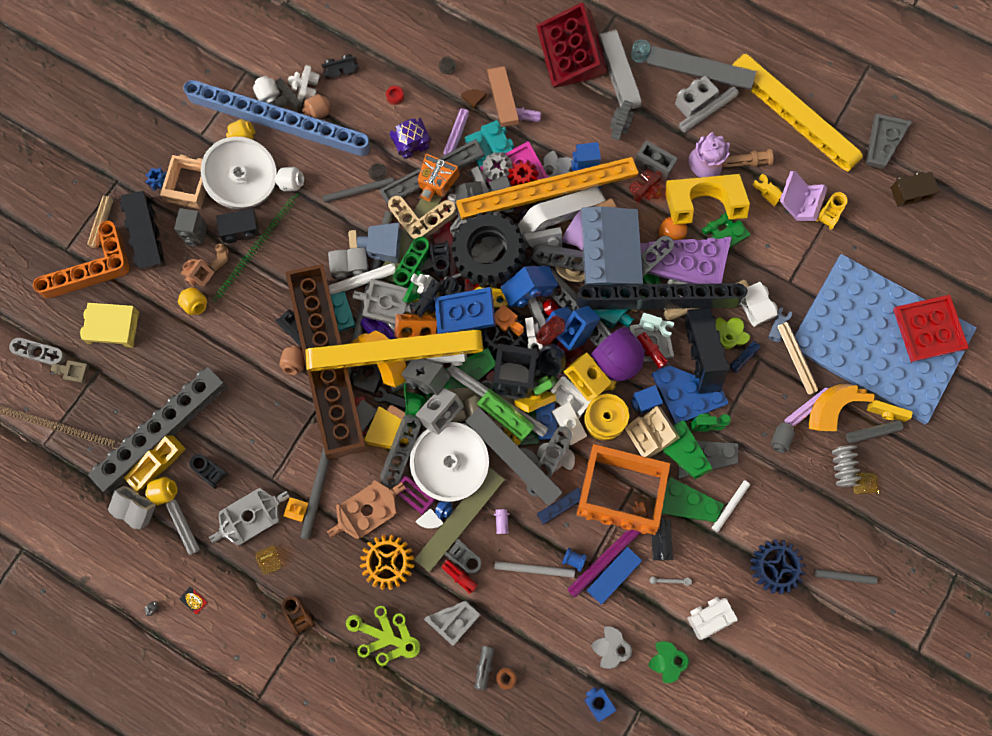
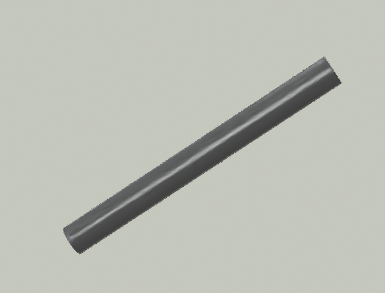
(357, 190)

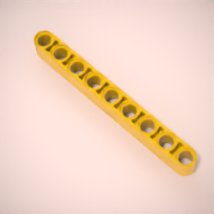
(801, 116)
(394, 350)

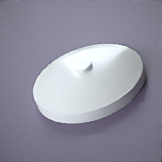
(238, 173)
(449, 463)

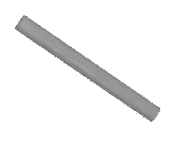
(534, 569)

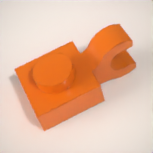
(507, 319)

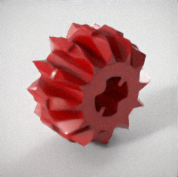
(516, 173)

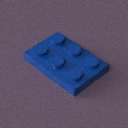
(465, 311)

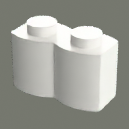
(758, 305)

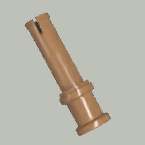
(753, 159)

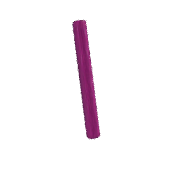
(602, 562)

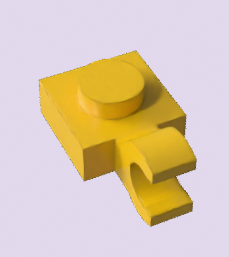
(769, 191)

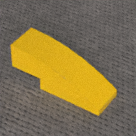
(154, 462)

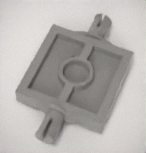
(383, 301)

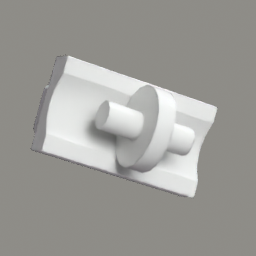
(307, 77)

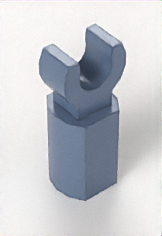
(774, 333)

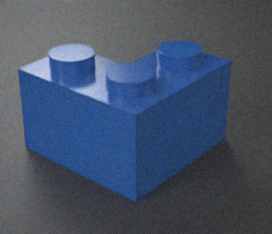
(586, 156)
(527, 284)
(578, 325)

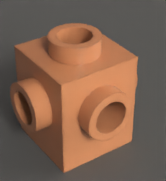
(197, 272)

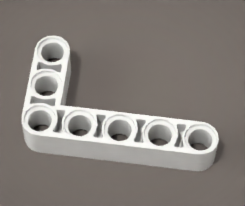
(558, 210)

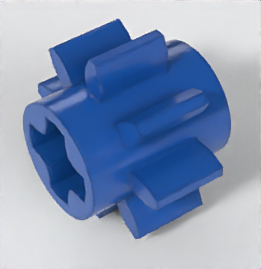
(156, 178)

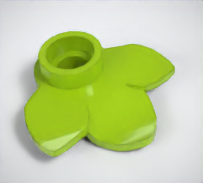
(732, 330)

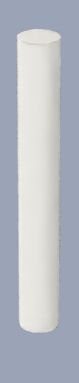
(730, 506)

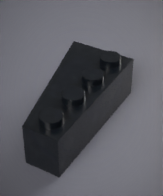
(142, 230)
(706, 350)

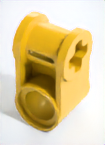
(830, 212)

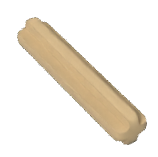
(102, 215)

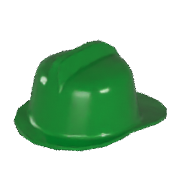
(413, 402)

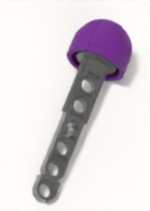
(617, 353)

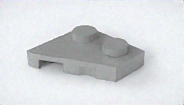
(547, 237)
(453, 621)

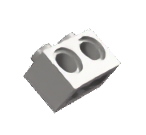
(697, 98)

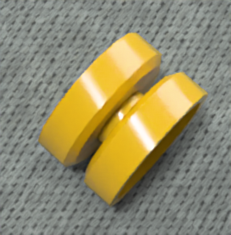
(616, 420)

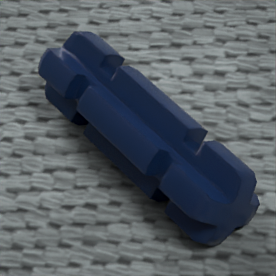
(745, 356)

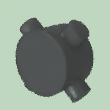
(151, 608)

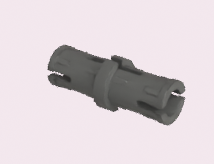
(481, 683)

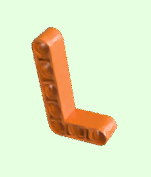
(90, 268)

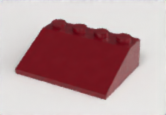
(571, 46)

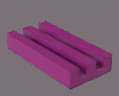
(426, 505)

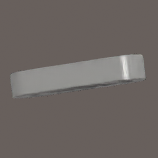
(31, 345)

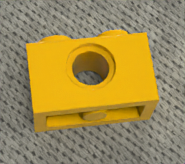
(579, 372)

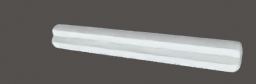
(362, 279)

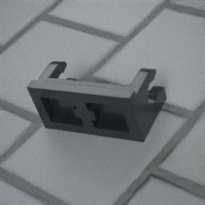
(289, 325)

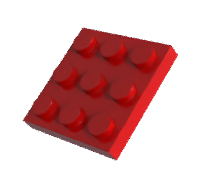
(930, 328)

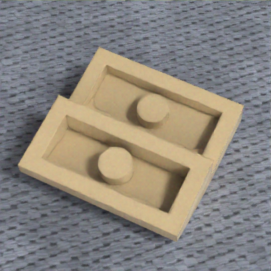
(652, 432)

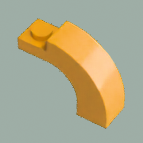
(391, 371)
(830, 402)

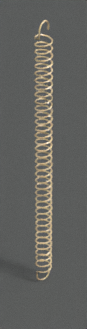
(78, 434)

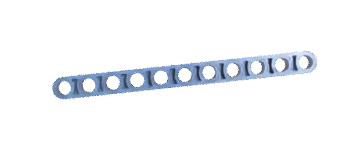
(270, 112)

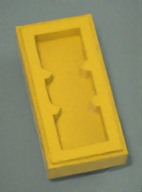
(535, 401)
(889, 411)

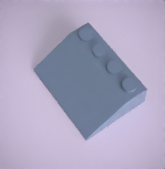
(611, 246)

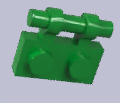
(734, 230)
(705, 423)

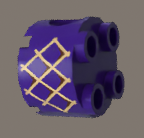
(410, 137)

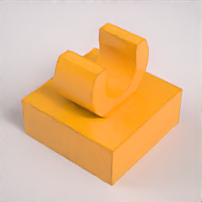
(296, 510)

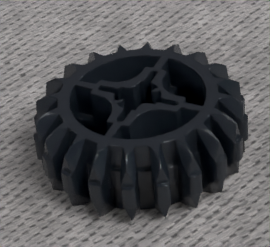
(508, 339)

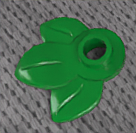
(665, 661)

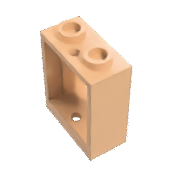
(180, 198)

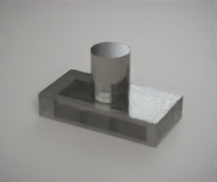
(287, 97)

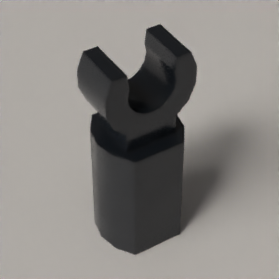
(391, 399)

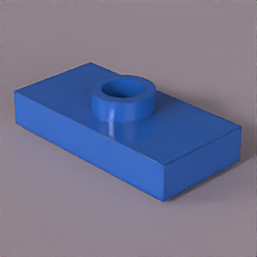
(546, 417)

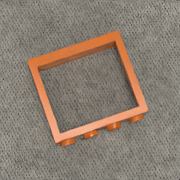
(630, 462)

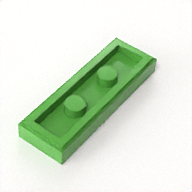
(506, 414)

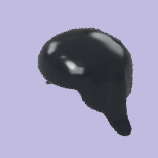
(550, 361)

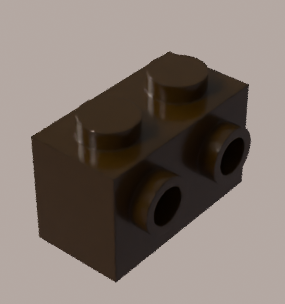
(914, 188)

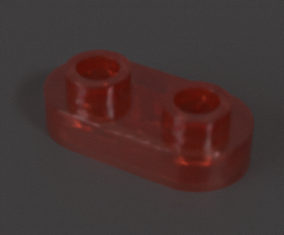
(550, 330)

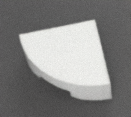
(429, 520)

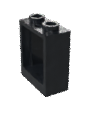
(519, 356)

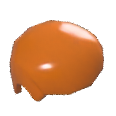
(676, 231)

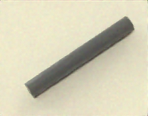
(845, 576)

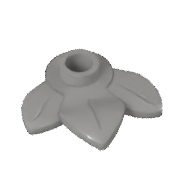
(556, 165)
(567, 459)
(608, 648)

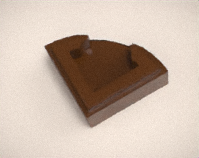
(473, 97)

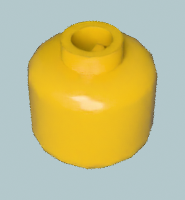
(241, 128)
(192, 301)
(161, 490)

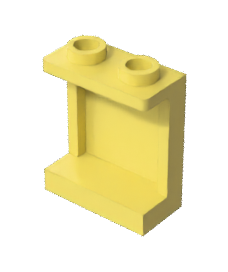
(110, 324)

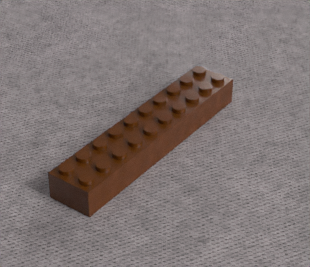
(330, 387)

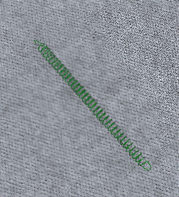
(256, 245)

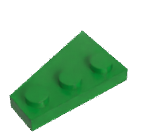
(688, 453)
(689, 503)

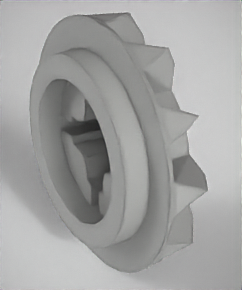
(496, 173)

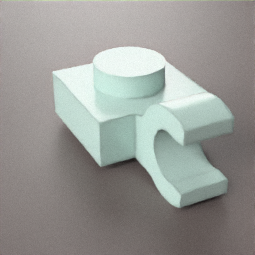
(653, 323)

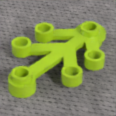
(386, 636)

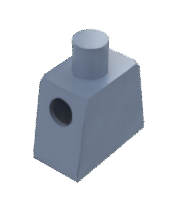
(382, 242)

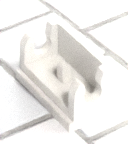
(568, 392)

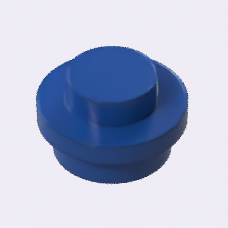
(443, 509)

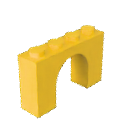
(725, 188)

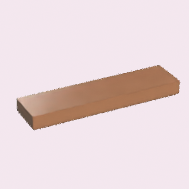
(503, 96)

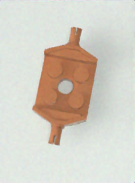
(350, 512)

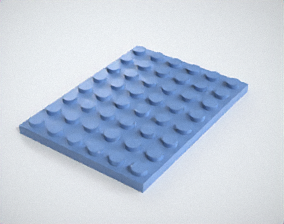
(859, 339)

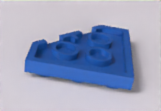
(682, 397)

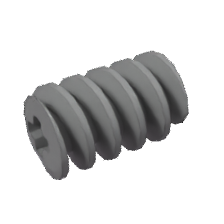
(846, 466)

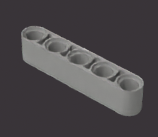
(619, 69)

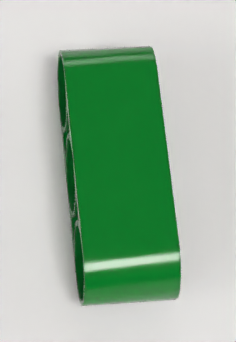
(412, 254)

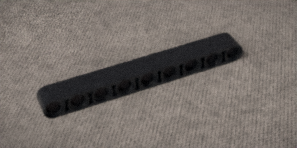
(670, 295)

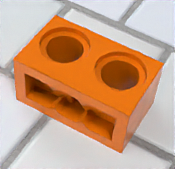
(415, 324)

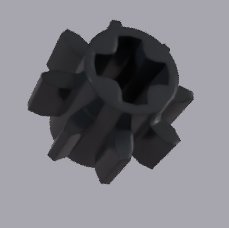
(450, 286)

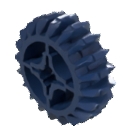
(794, 570)

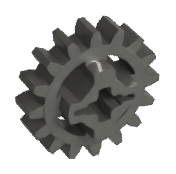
(622, 120)

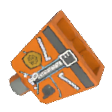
(436, 177)

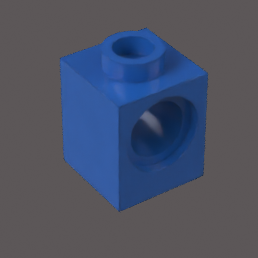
(646, 400)
(607, 708)

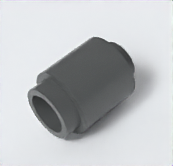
(783, 437)

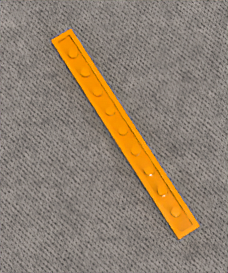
(547, 188)

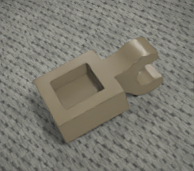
(72, 371)

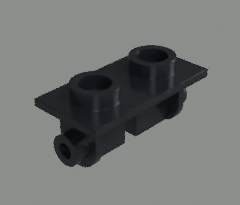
(332, 66)
(662, 541)

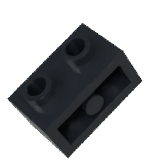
(238, 226)

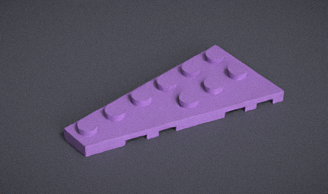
(691, 260)

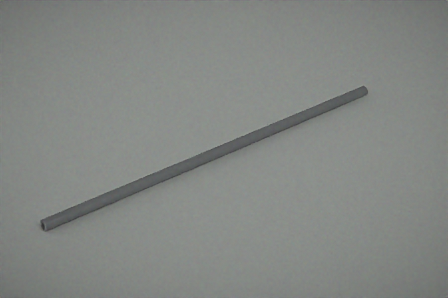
(324, 463)

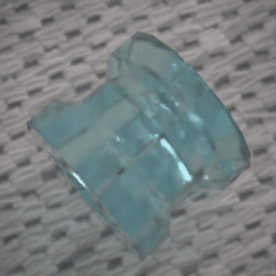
(642, 46)

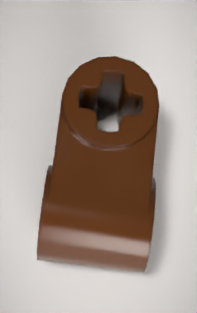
(297, 616)

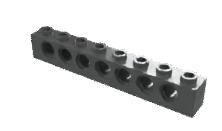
(184, 414)

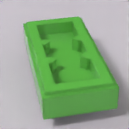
(544, 384)

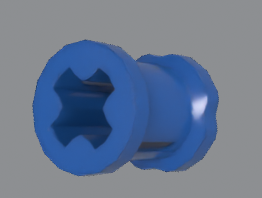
(574, 559)

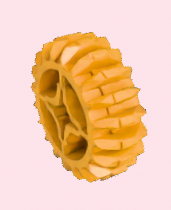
(380, 569)

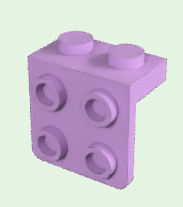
(801, 199)

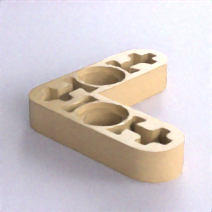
(417, 223)

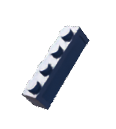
(559, 506)

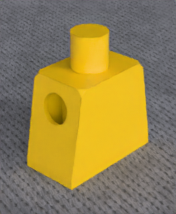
(383, 429)

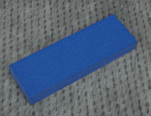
(614, 575)

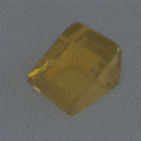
(868, 484)
(268, 560)

